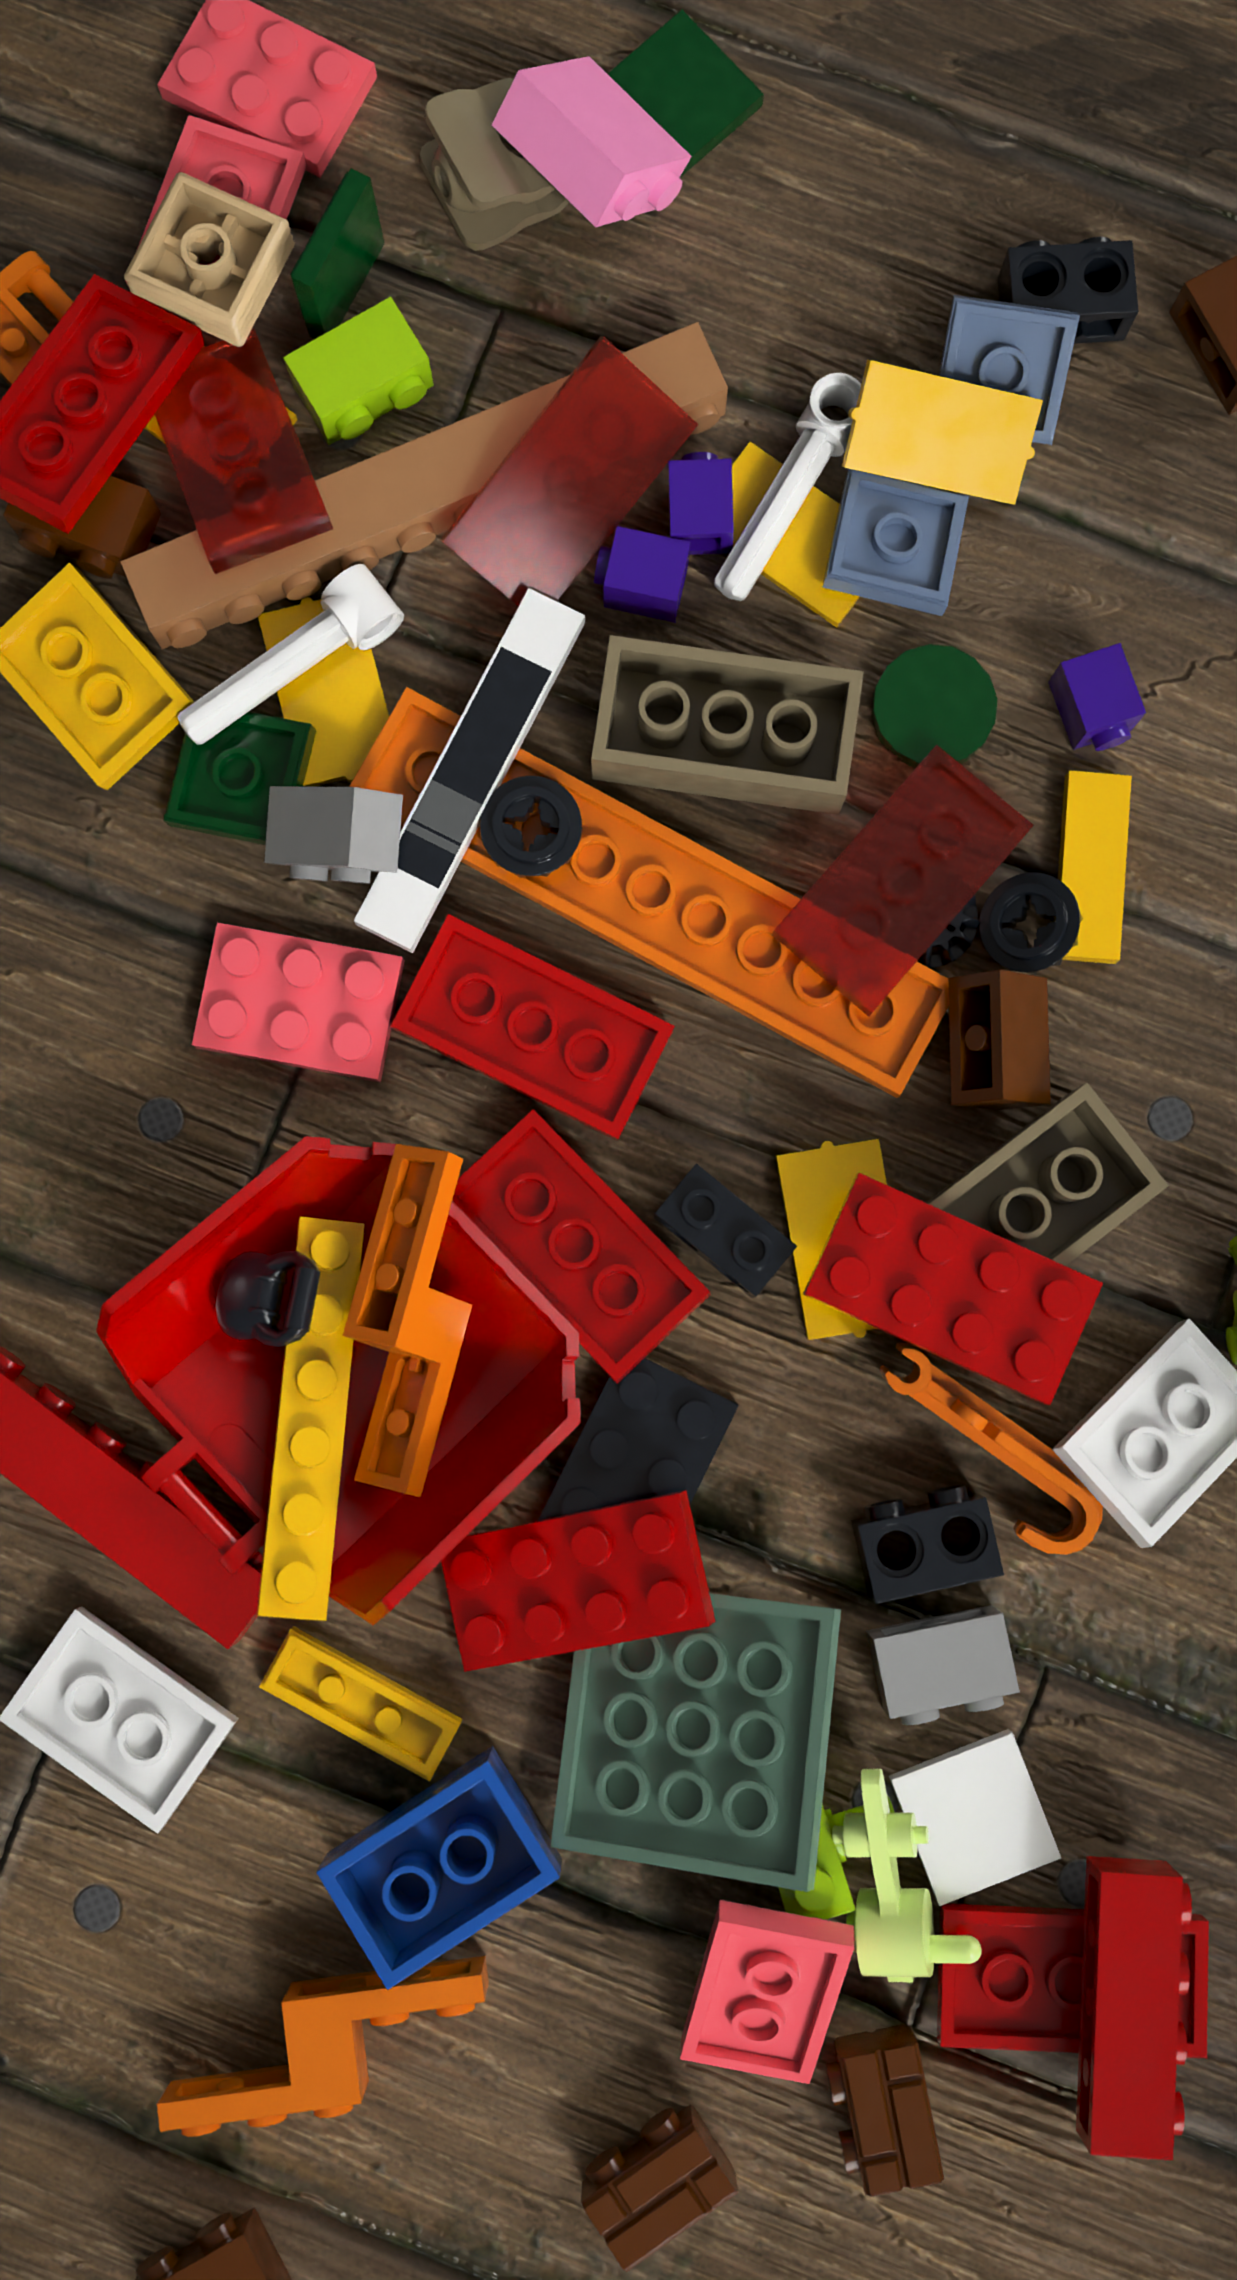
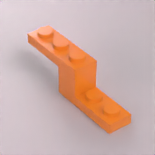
(408, 1319)
(323, 2048)

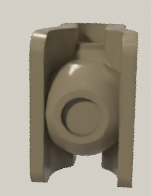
(475, 176)

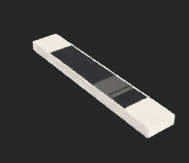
(471, 769)

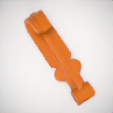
(1007, 1443)

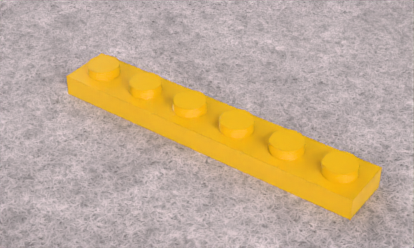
(311, 1433)

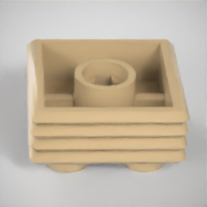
(198, 225)

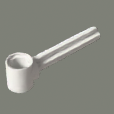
(817, 443)
(353, 613)

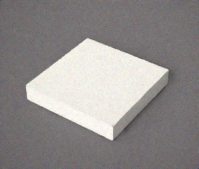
(978, 1816)

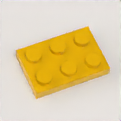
(89, 677)

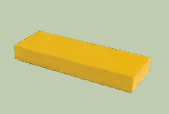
(1095, 859)
(361, 1703)

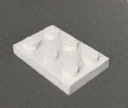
(1158, 1434)
(118, 1719)

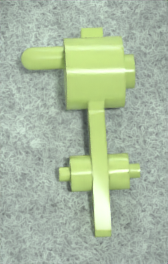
(892, 1922)

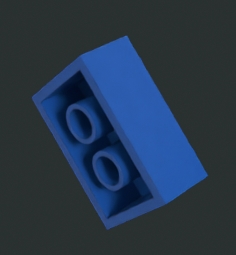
(440, 1867)

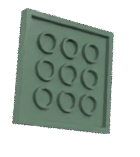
(704, 1745)

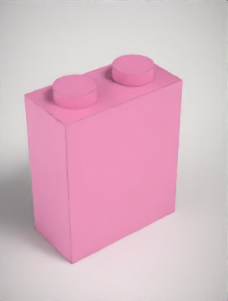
(591, 140)

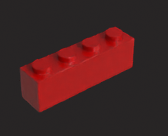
(1131, 2008)

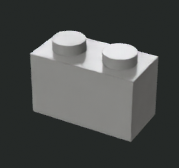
(333, 830)
(943, 1664)

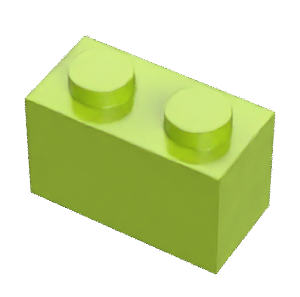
(360, 372)

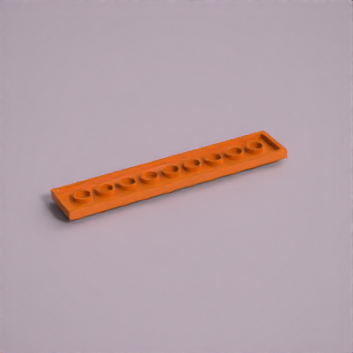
(677, 910)

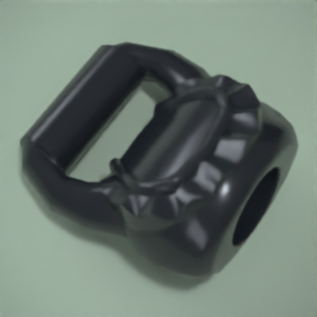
(253, 1293)

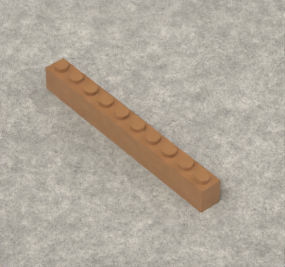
(389, 503)

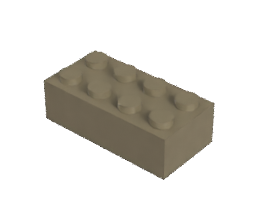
(726, 725)
(1057, 1180)

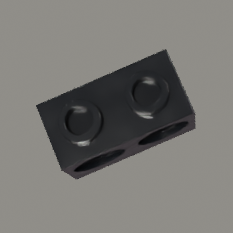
(1063, 276)
(724, 1231)
(928, 1563)

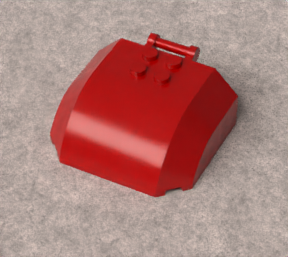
(221, 1393)

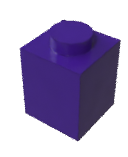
(702, 502)
(643, 573)
(1097, 698)

